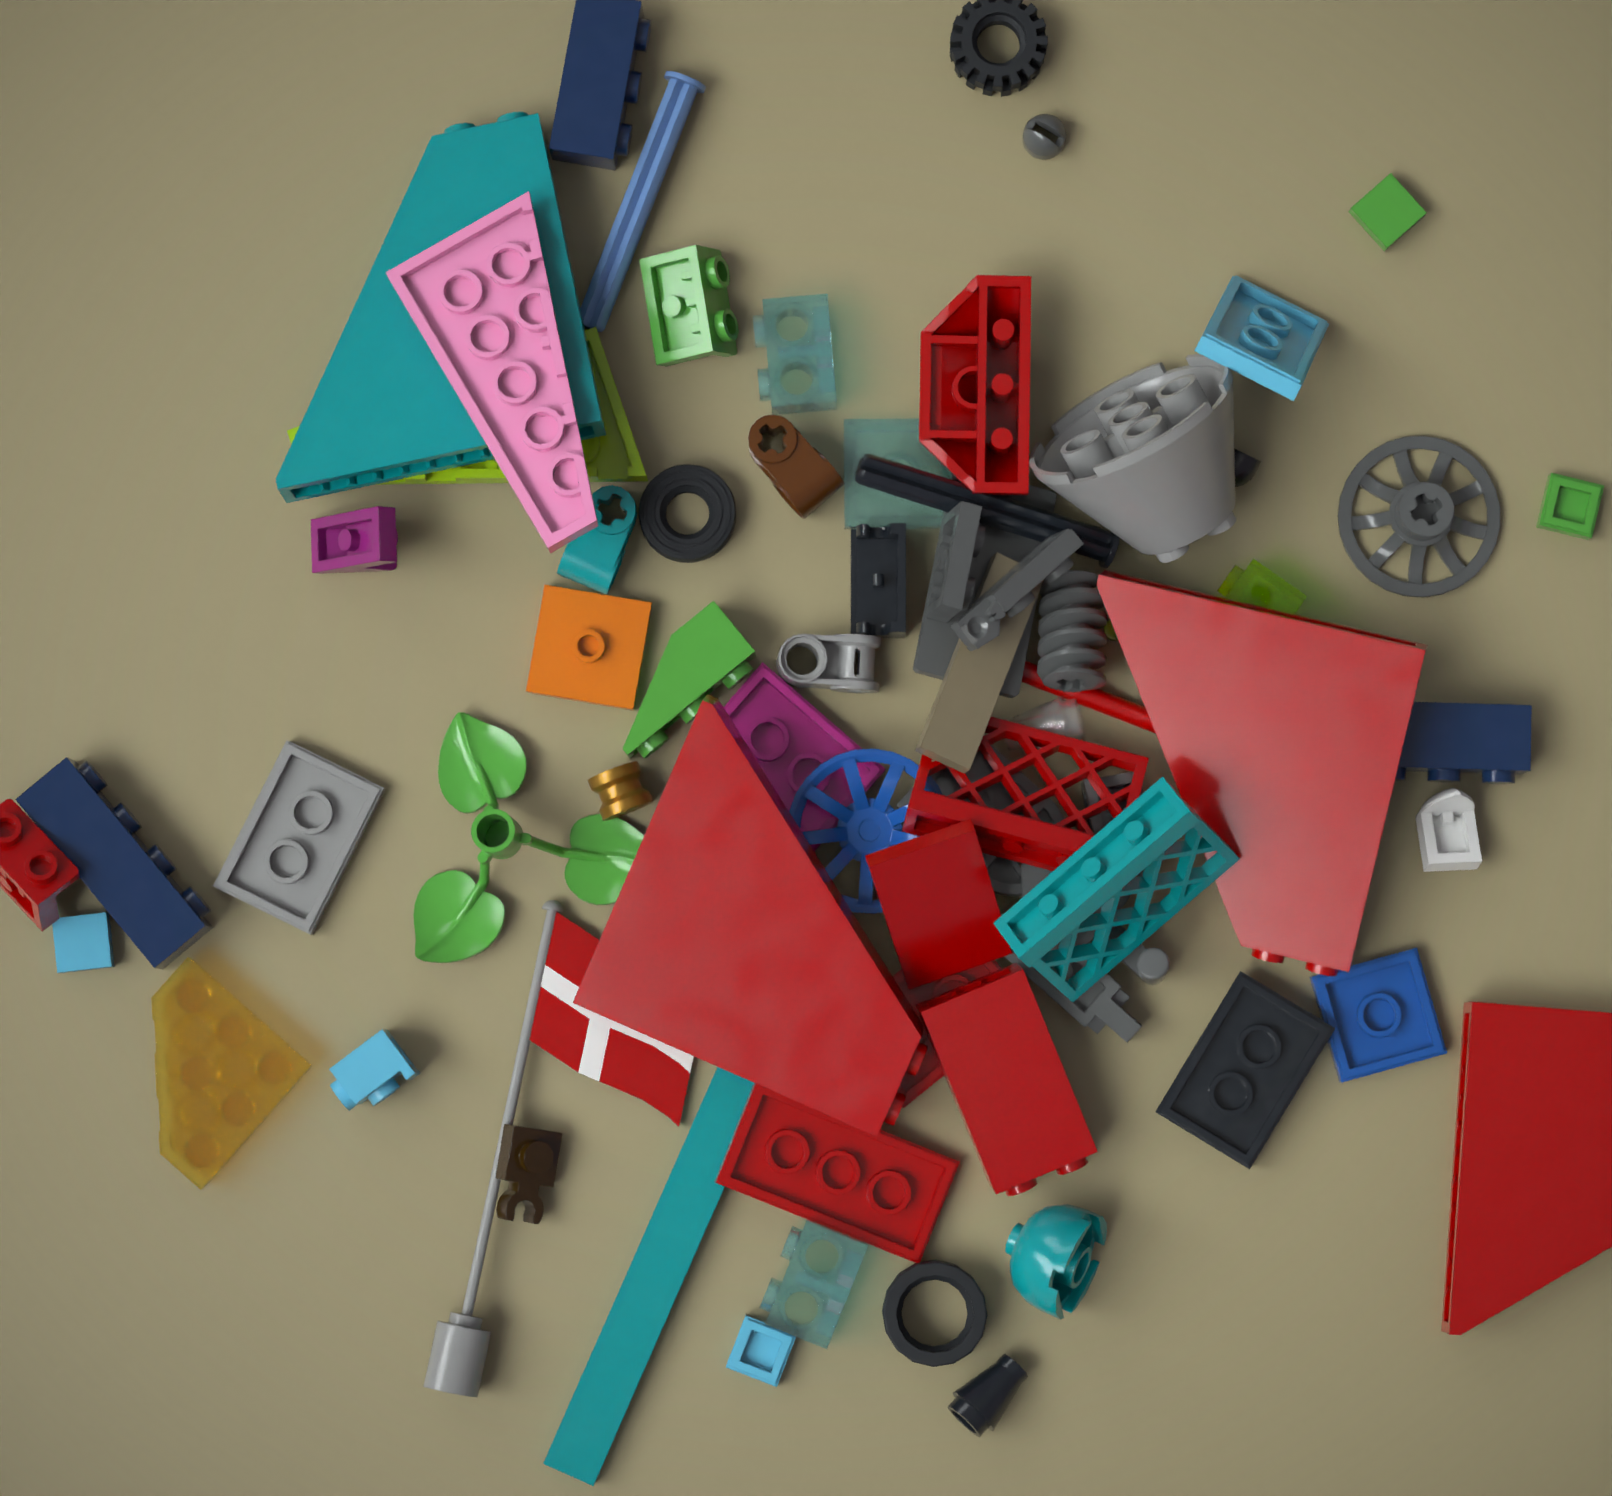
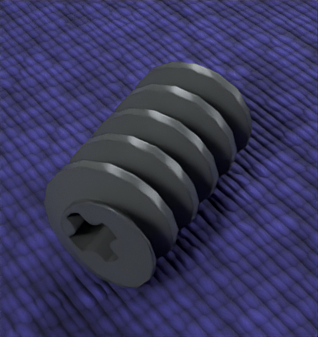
(1071, 634)

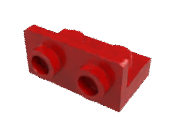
(32, 866)

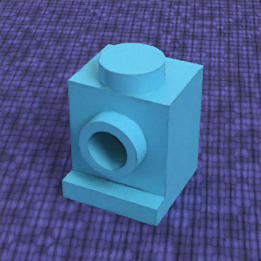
(371, 1071)

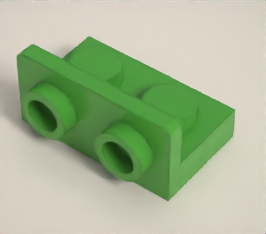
(689, 305)

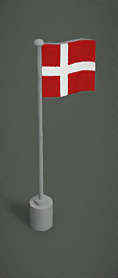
(588, 1046)

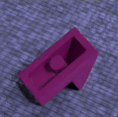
(355, 541)

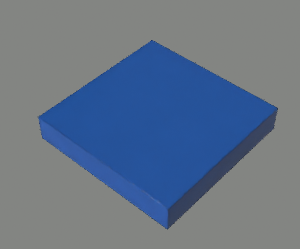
(1379, 1015)

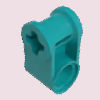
(599, 553)

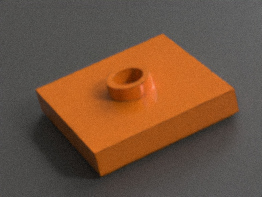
(589, 647)

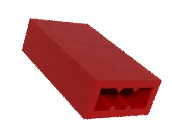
(1007, 1080)

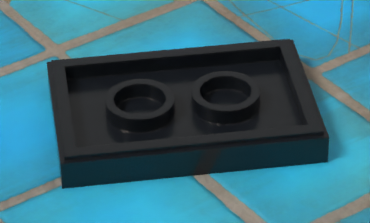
(1245, 1070)

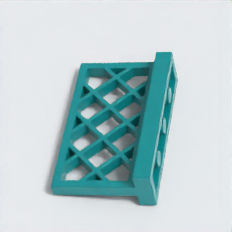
(1104, 872)

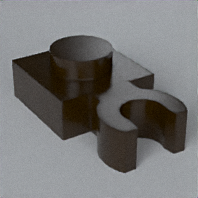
(527, 1161)

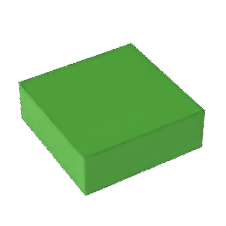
(1387, 212)
(1570, 506)

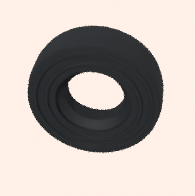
(680, 480)

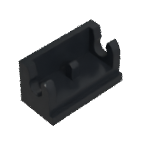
(878, 580)

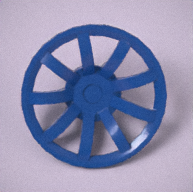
(863, 825)

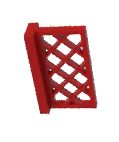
(1018, 836)

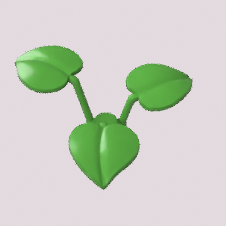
(475, 769)

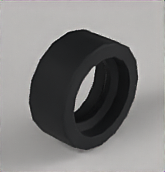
(939, 1354)

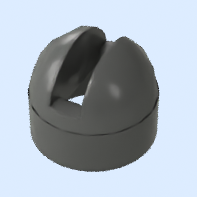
(1039, 145)

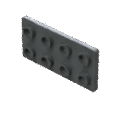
(956, 574)

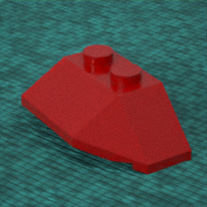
(979, 385)

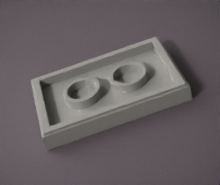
(299, 837)

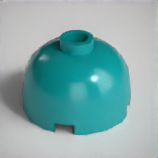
(1053, 1256)

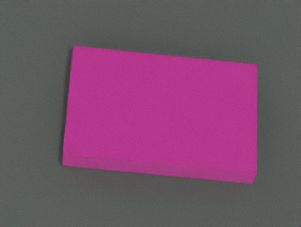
(792, 741)

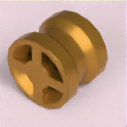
(620, 790)

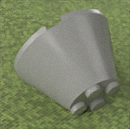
(1150, 456)

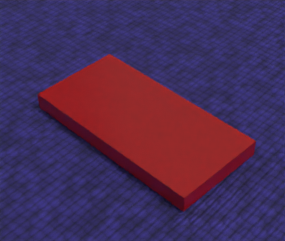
(837, 1174)

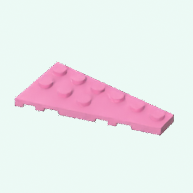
(496, 337)

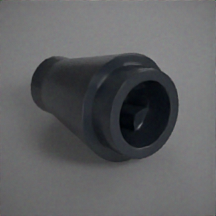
(986, 1397)

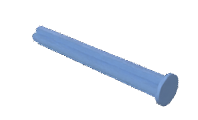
(639, 199)

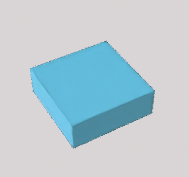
(83, 942)
(760, 1351)

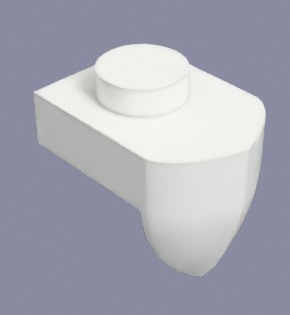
(1448, 832)

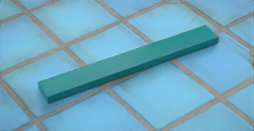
(649, 1285)

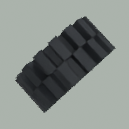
(998, 76)

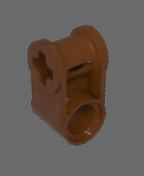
(798, 472)

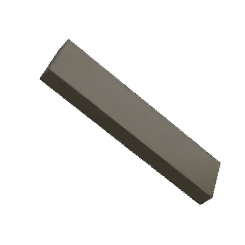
(973, 684)

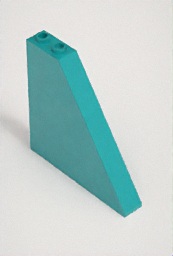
(383, 396)

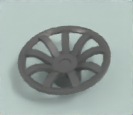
(1419, 516)

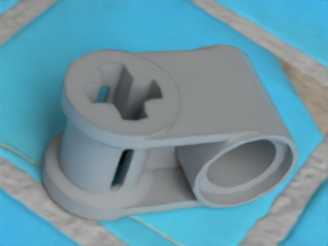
(834, 662)

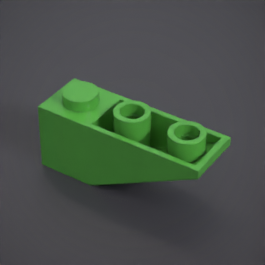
(693, 665)

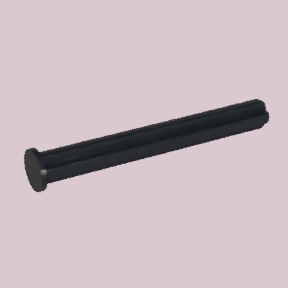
(996, 509)

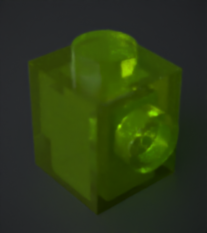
(1262, 588)

